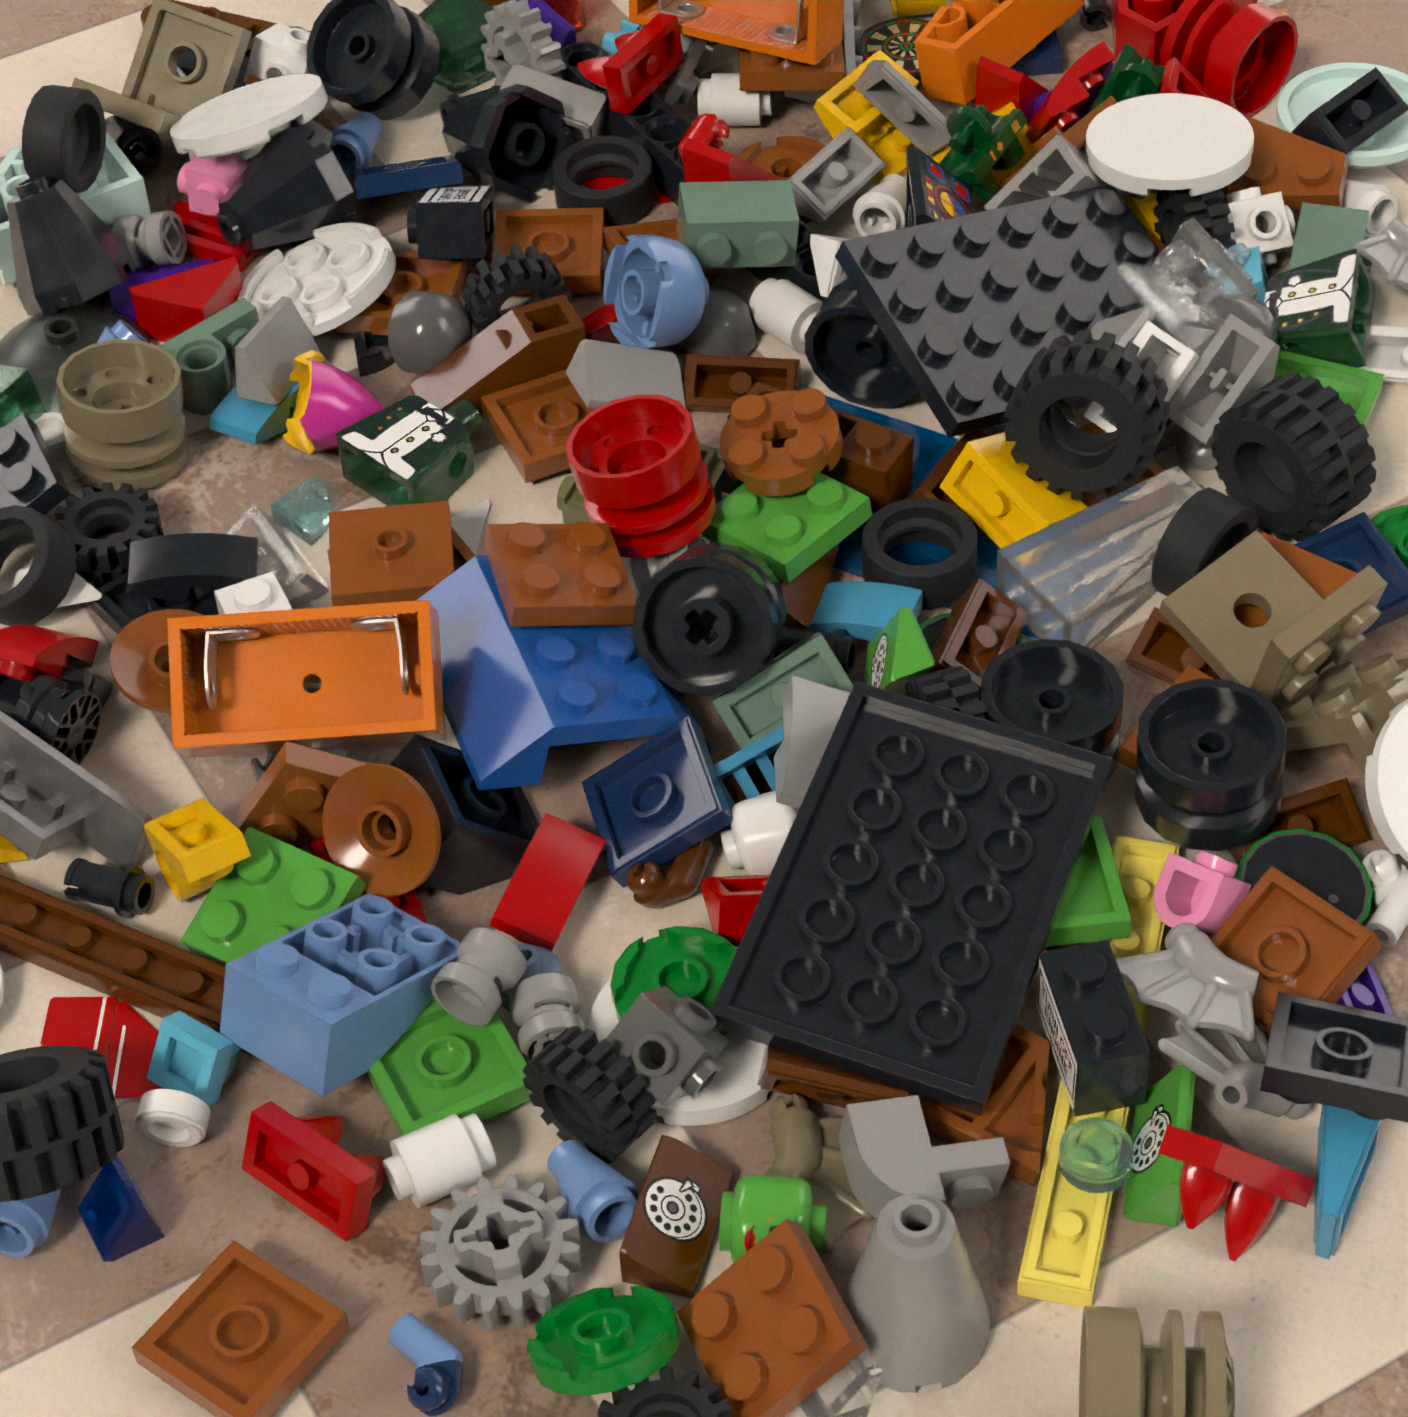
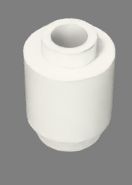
(723, 98)
(784, 311)
(439, 1159)

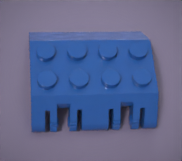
(537, 685)

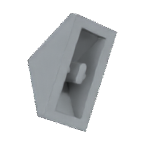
(1226, 373)

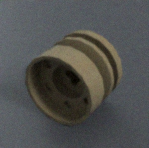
(123, 414)
(1161, 1380)

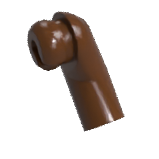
(681, 880)

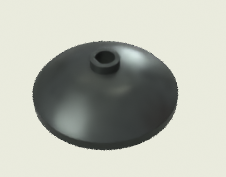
(49, 340)

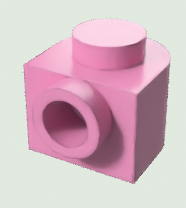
(209, 180)
(1198, 891)

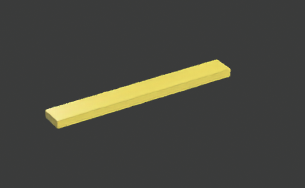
(1068, 1223)

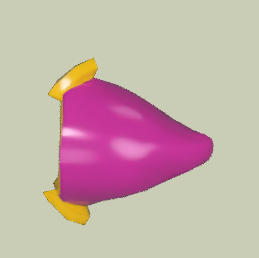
(324, 404)

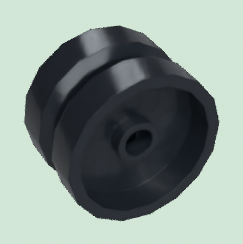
(373, 55)
(853, 353)
(679, 640)
(1057, 694)
(1210, 764)

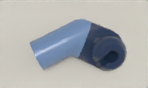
(437, 1365)

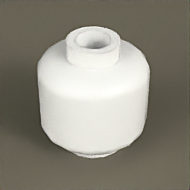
(757, 833)

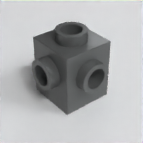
(669, 1044)

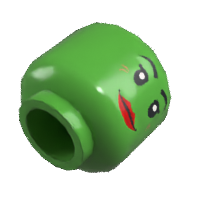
(763, 1204)

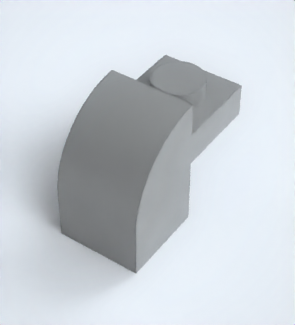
(892, 1156)

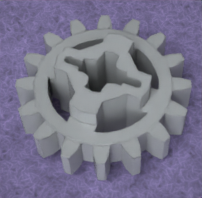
(519, 38)
(500, 1252)

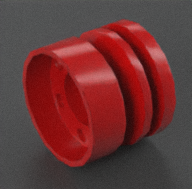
(1233, 50)
(642, 474)

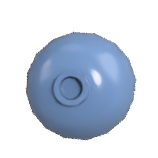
(655, 291)

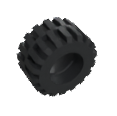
(1067, 454)
(1294, 456)
(54, 1119)

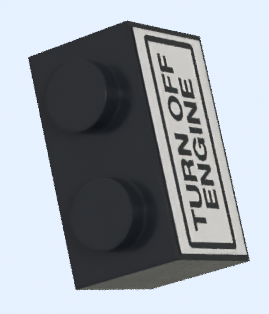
(453, 222)
(1092, 1028)

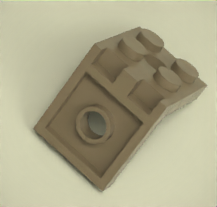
(154, 89)
(1300, 629)
(1347, 706)

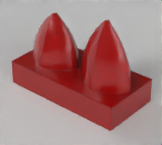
(639, 64)
(309, 1170)
(1246, 1183)

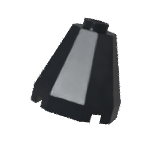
(509, 139)
(285, 194)
(61, 247)

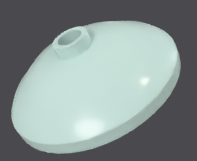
(1320, 84)

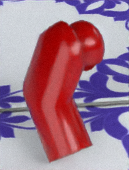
(706, 130)

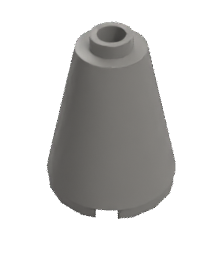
(918, 1297)

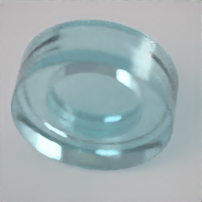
(1096, 1155)

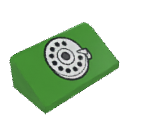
(897, 653)
(1154, 1178)

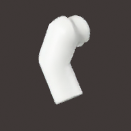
(1389, 894)

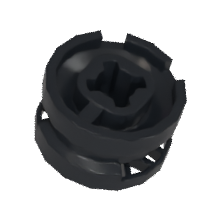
(60, 716)

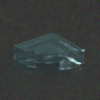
(304, 510)

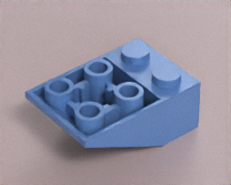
(334, 991)

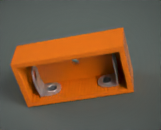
(780, 28)
(245, 674)

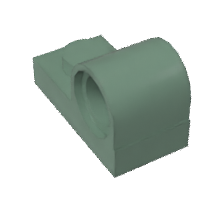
(208, 355)
(757, 704)

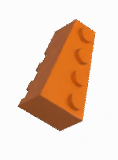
(987, 28)

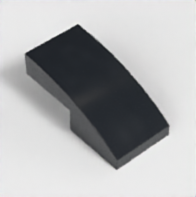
(174, 563)

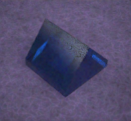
(118, 1213)

